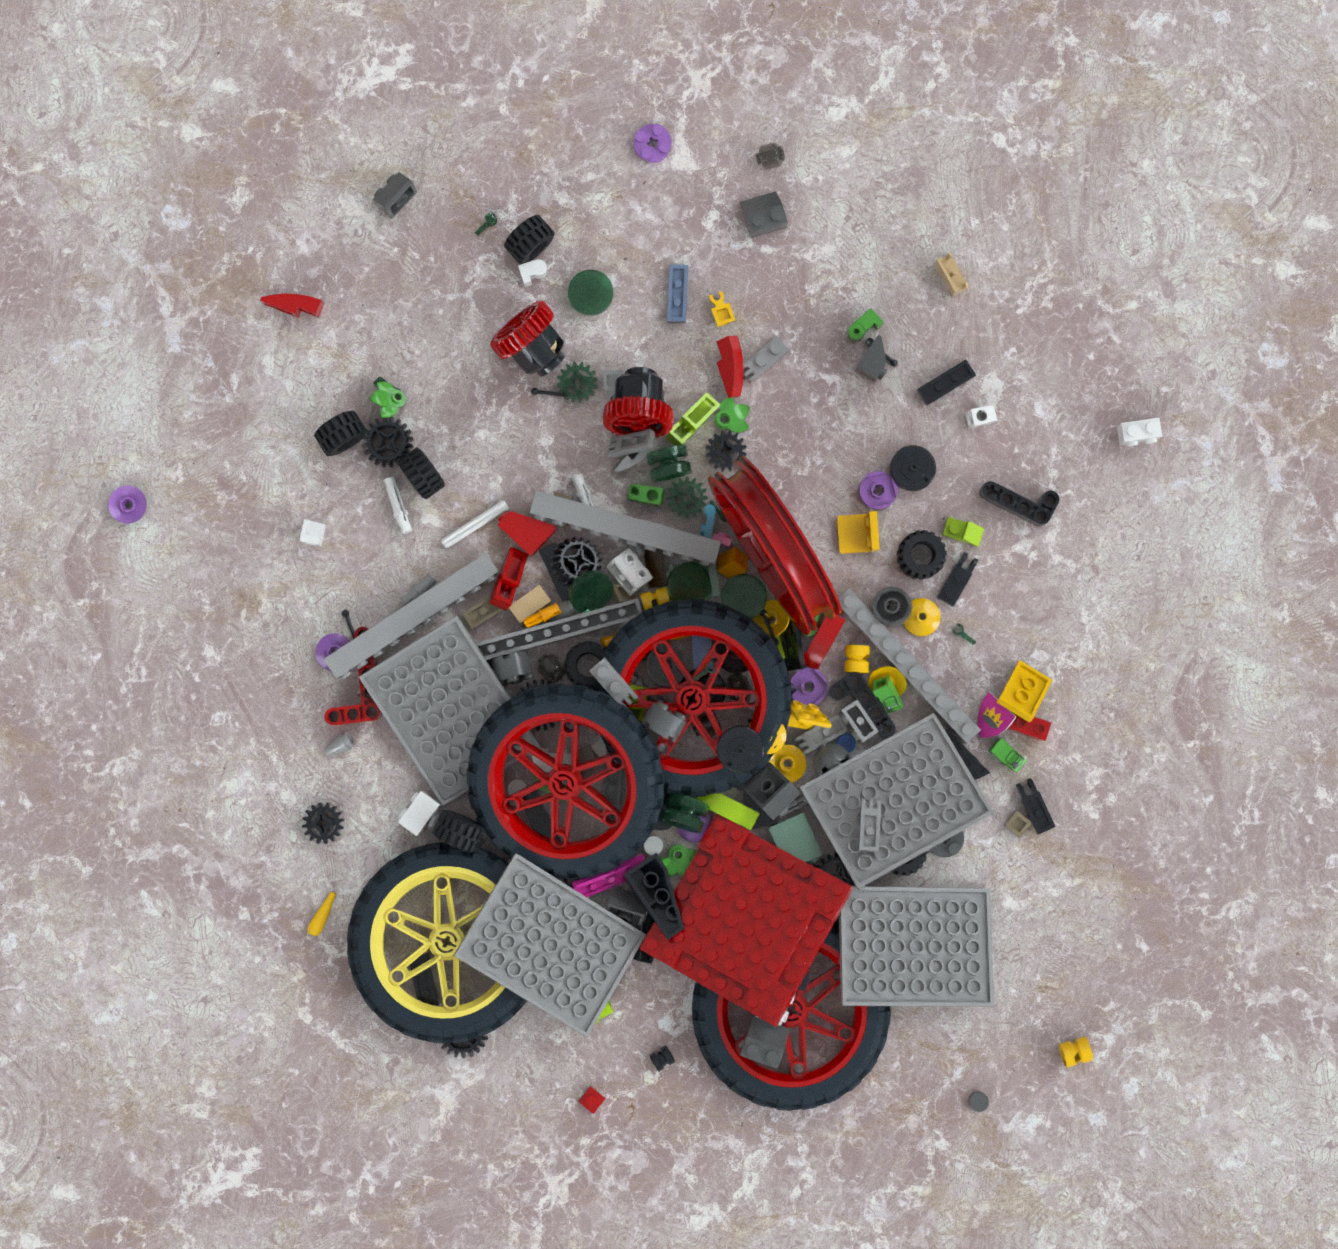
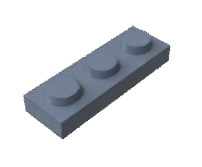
(677, 293)

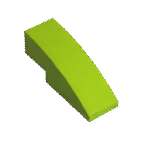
(692, 420)
(731, 809)

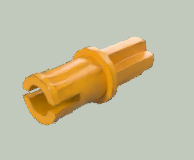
(543, 615)

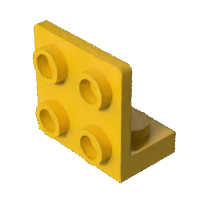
(858, 533)
(806, 716)

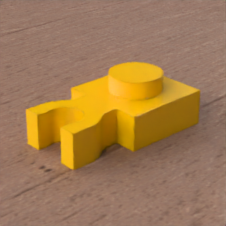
(722, 312)

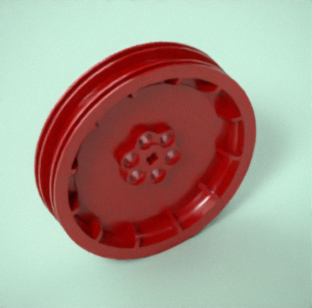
(775, 545)

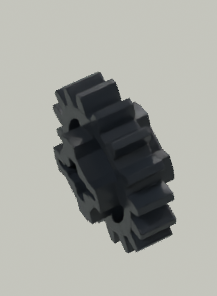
(723, 438)
(324, 831)

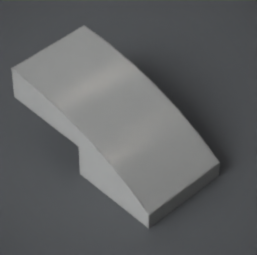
(626, 462)

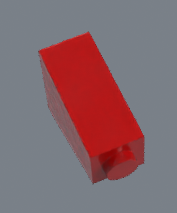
(526, 531)

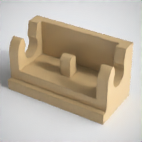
(951, 274)
(530, 604)

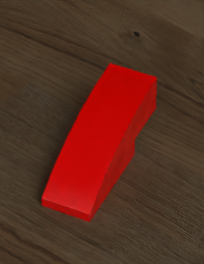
(294, 304)
(731, 365)
(508, 579)
(822, 641)

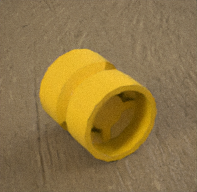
(660, 595)
(857, 659)
(1074, 1052)

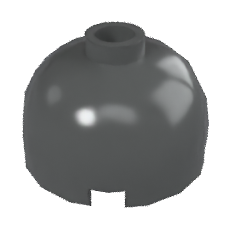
(829, 757)

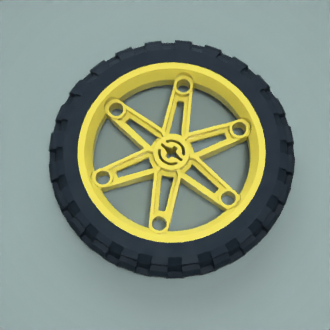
(368, 958)

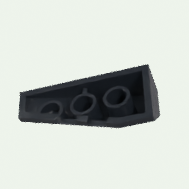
(653, 889)

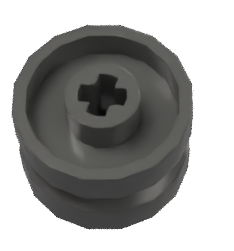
(656, 671)

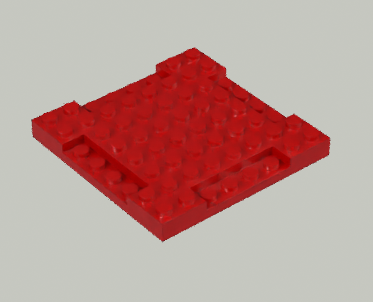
(749, 920)

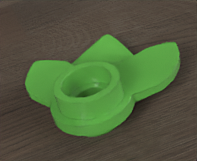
(385, 397)
(734, 414)
(681, 863)

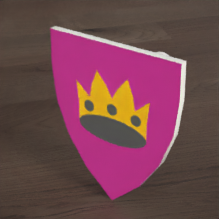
(993, 717)

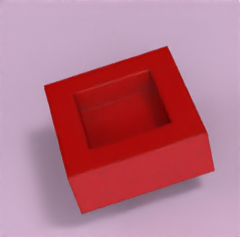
(591, 1099)

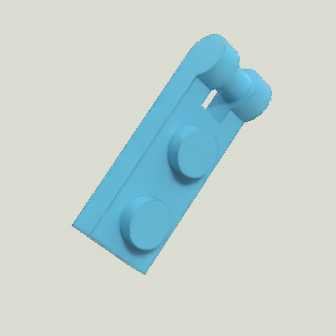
(707, 528)

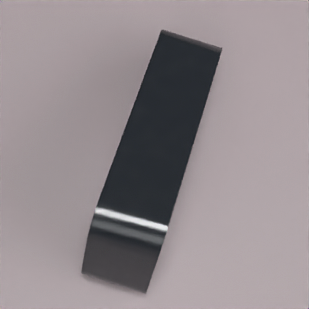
(1016, 500)
(872, 703)

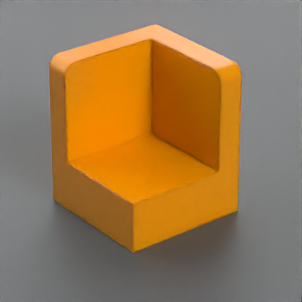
(732, 563)

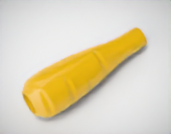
(318, 921)

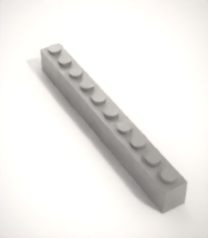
(625, 527)
(410, 616)
(559, 630)
(914, 673)

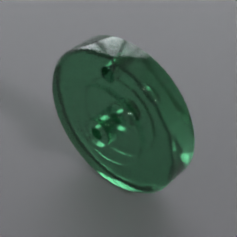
(590, 292)
(689, 582)
(590, 591)
(745, 594)

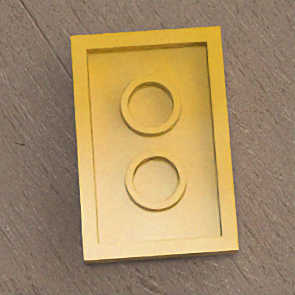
(1024, 691)

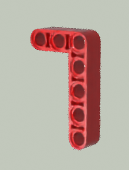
(367, 703)

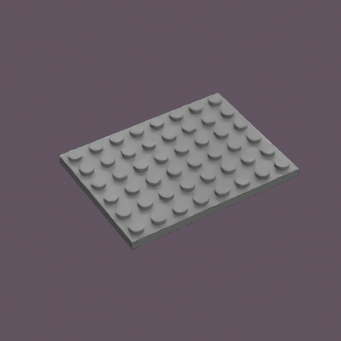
(437, 702)
(922, 795)
(550, 945)
(916, 947)

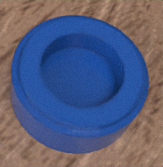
(847, 742)

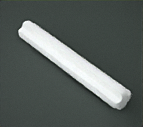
(475, 524)

